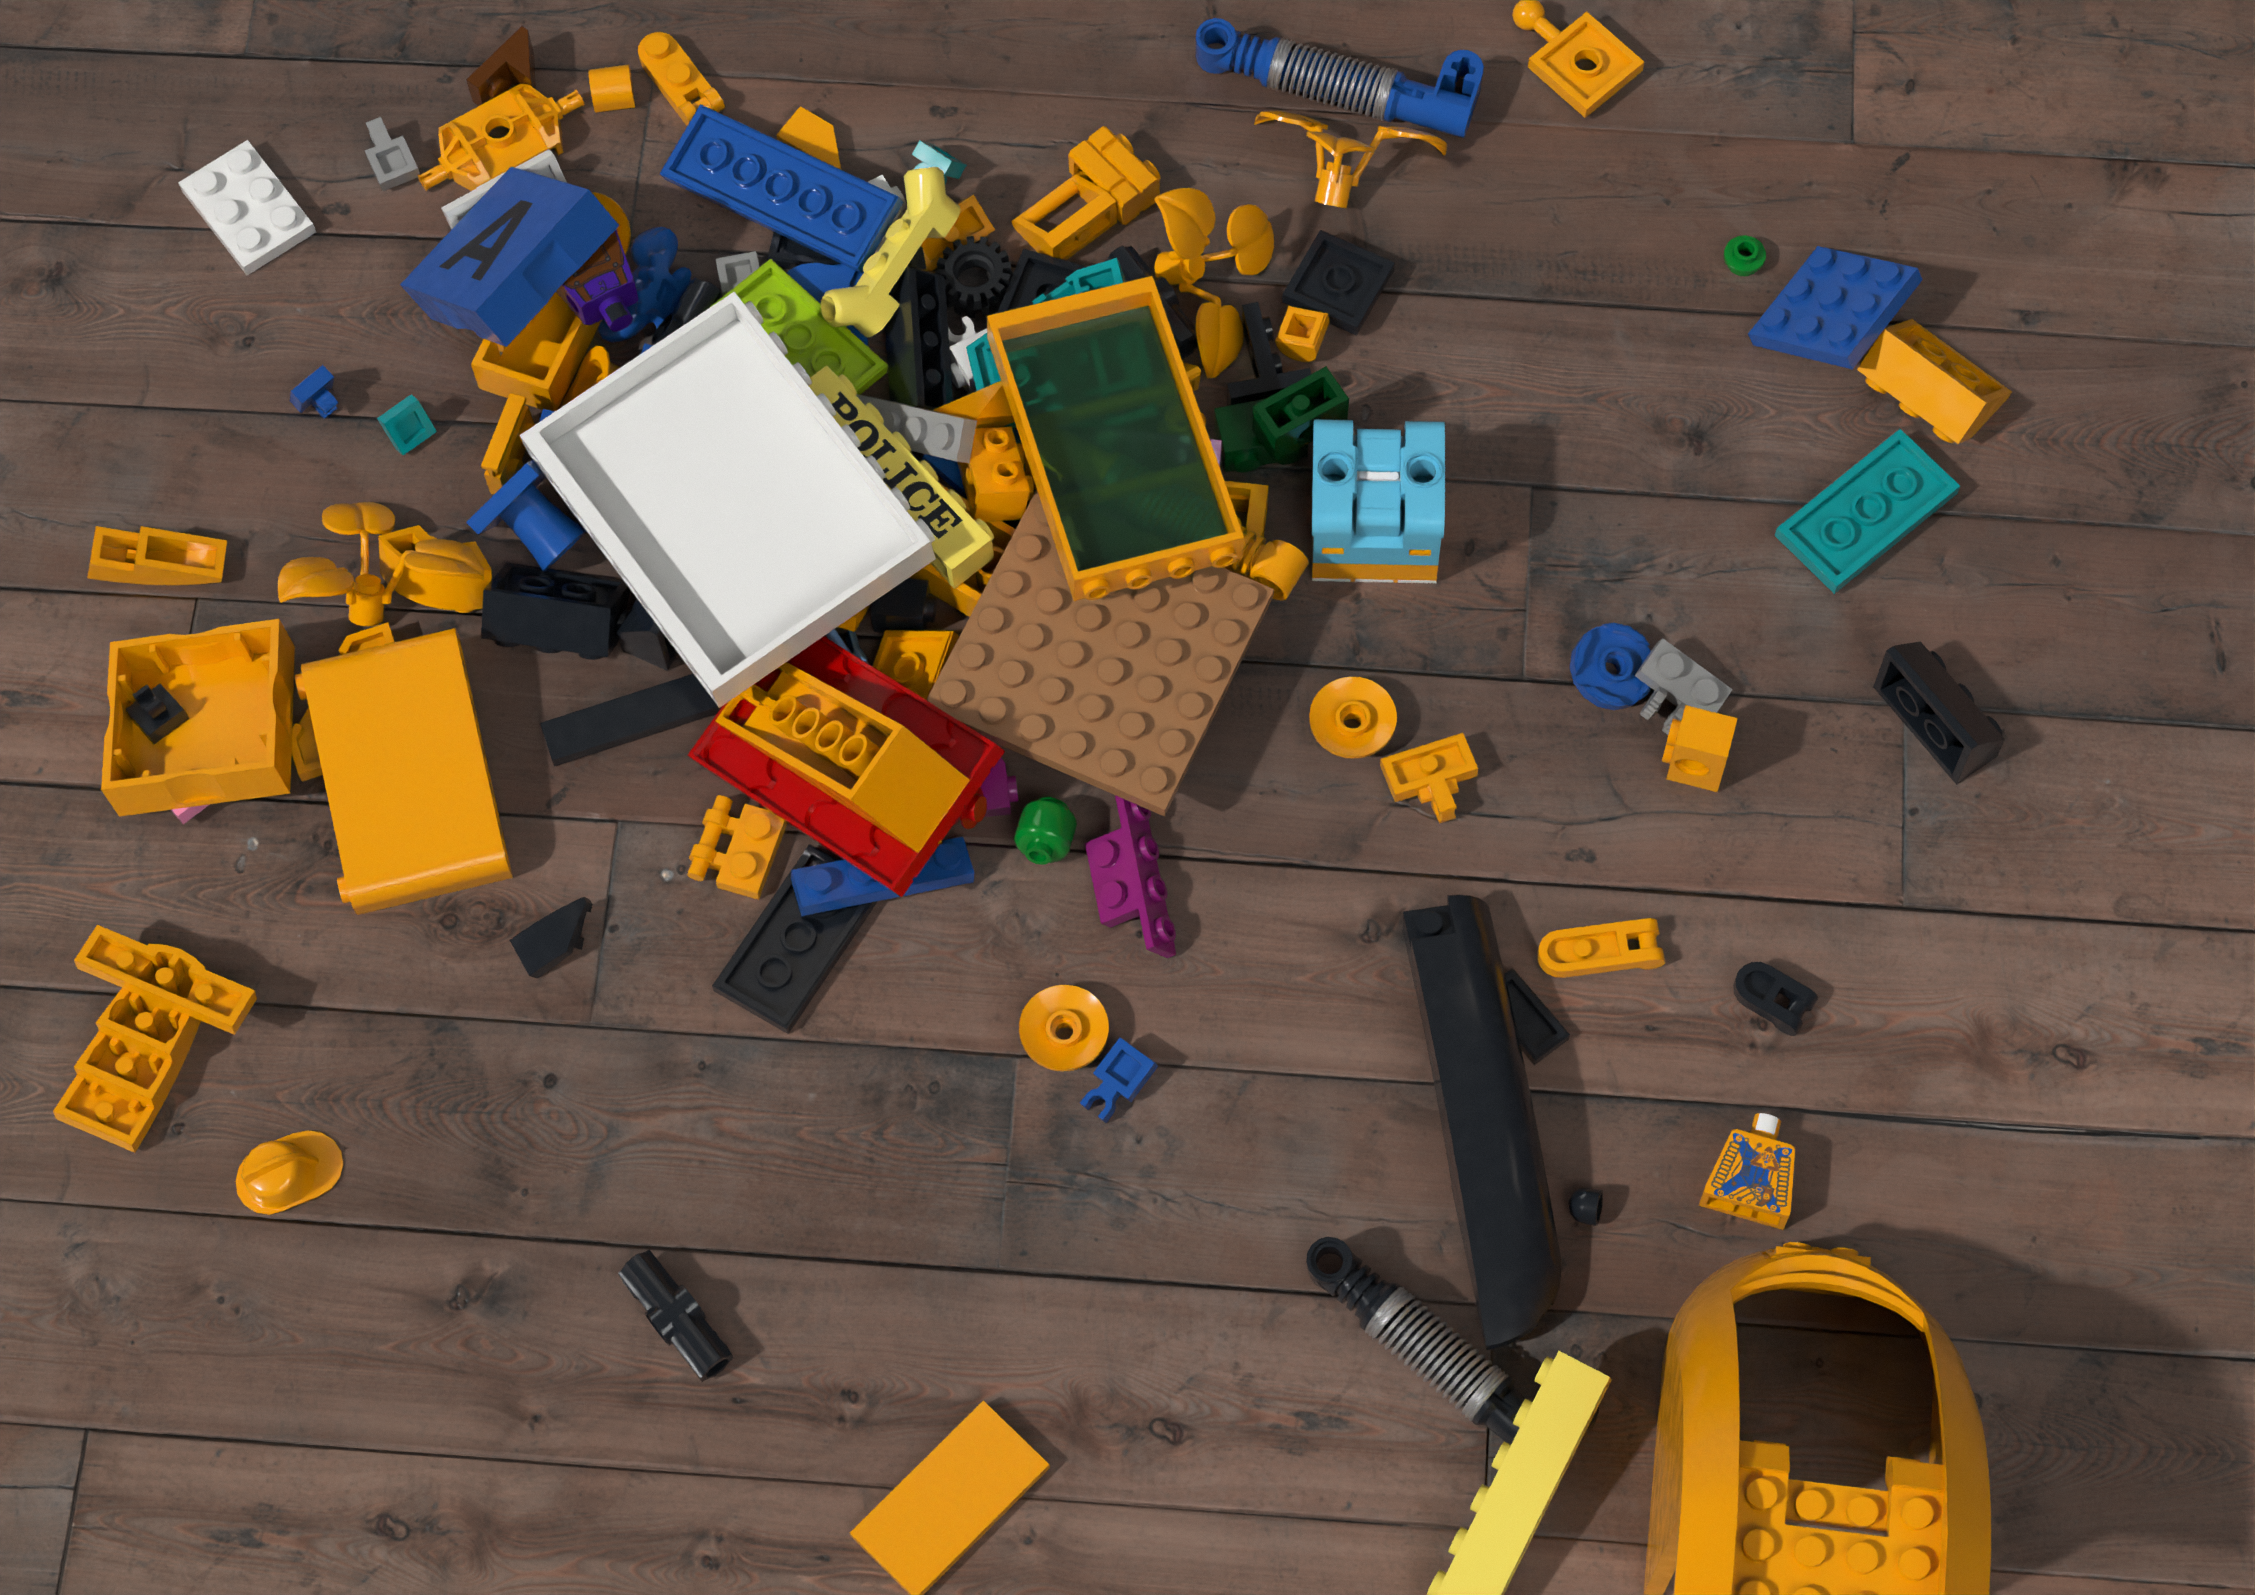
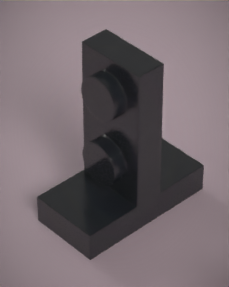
(1266, 365)

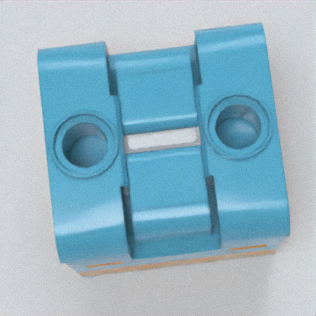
(1377, 502)

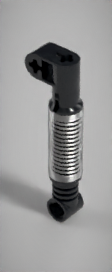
(1421, 1339)

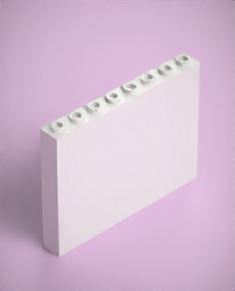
(729, 497)

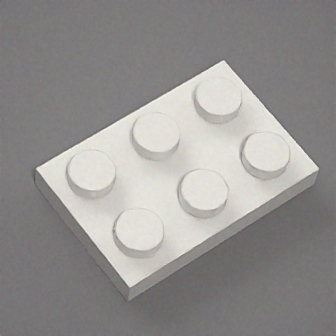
(247, 207)

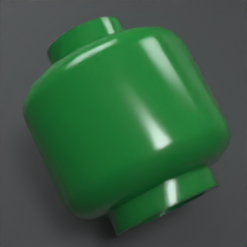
(1045, 831)

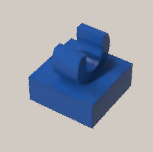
(315, 392)

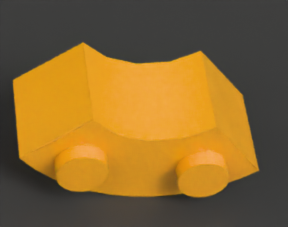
(431, 590)

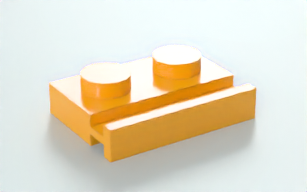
(506, 447)

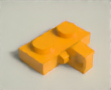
(1431, 773)

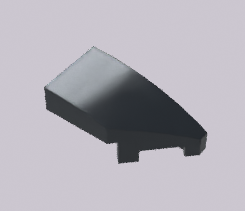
(552, 938)

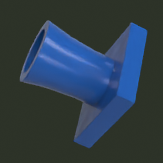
(530, 516)

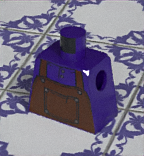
(602, 287)

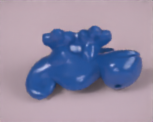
(656, 288)

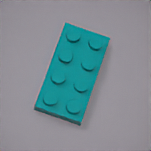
(1867, 511)

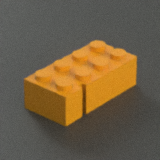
(539, 359)

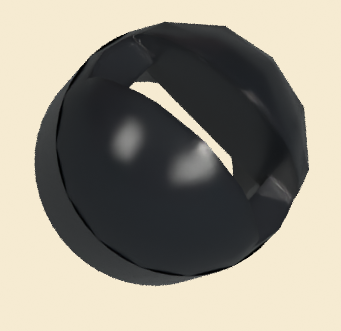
(1586, 1205)

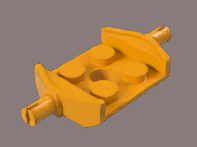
(475, 158)

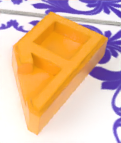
(811, 135)

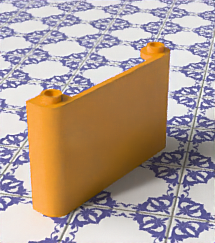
(404, 772)

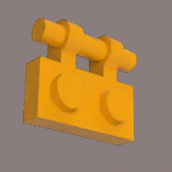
(750, 851)

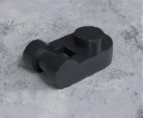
(1759, 986)

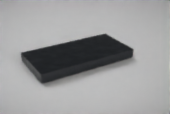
(788, 953)

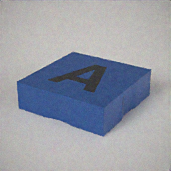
(509, 255)

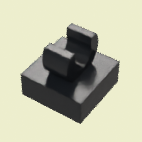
(156, 712)

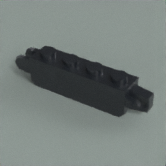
(919, 339)

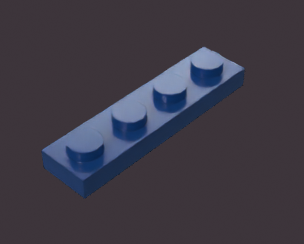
(842, 885)

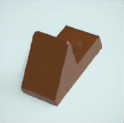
(508, 65)

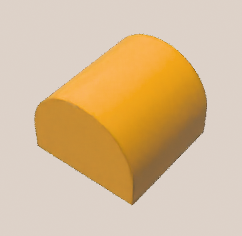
(611, 88)
(1302, 333)

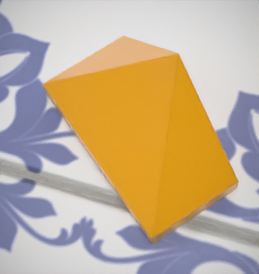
(986, 406)

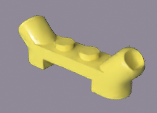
(927, 215)

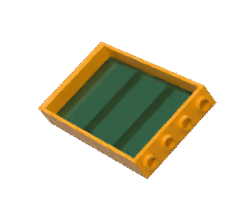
(1114, 439)

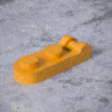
(676, 76)
(1600, 948)

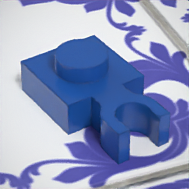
(1122, 1073)

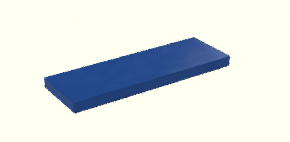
(781, 188)

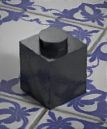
(905, 607)

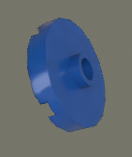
(1614, 645)

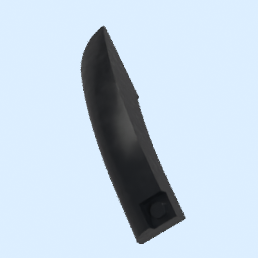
(1485, 1116)

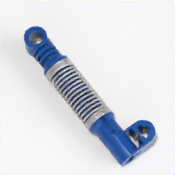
(1345, 81)

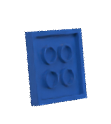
(1835, 307)

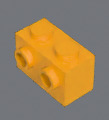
(996, 476)

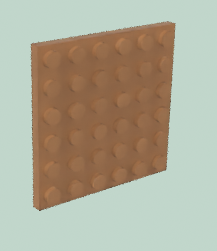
(1101, 684)

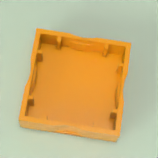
(239, 725)

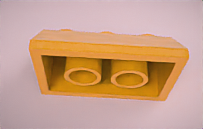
(1932, 381)

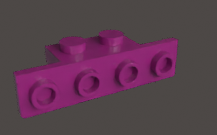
(1129, 878)

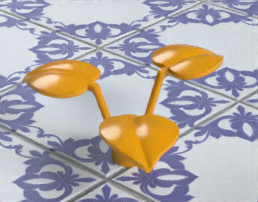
(1336, 180)
(1187, 222)
(367, 595)

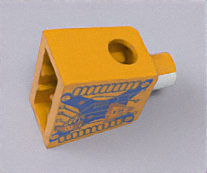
(1753, 1175)

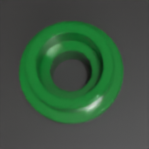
(1741, 264)

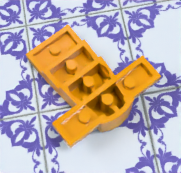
(143, 1033)

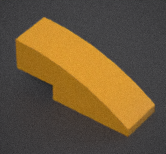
(155, 557)

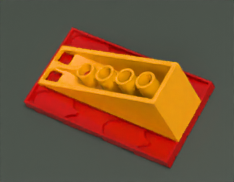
(849, 760)

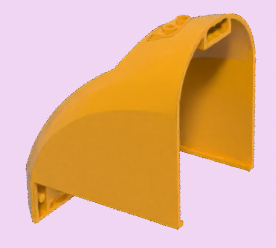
(1727, 1500)

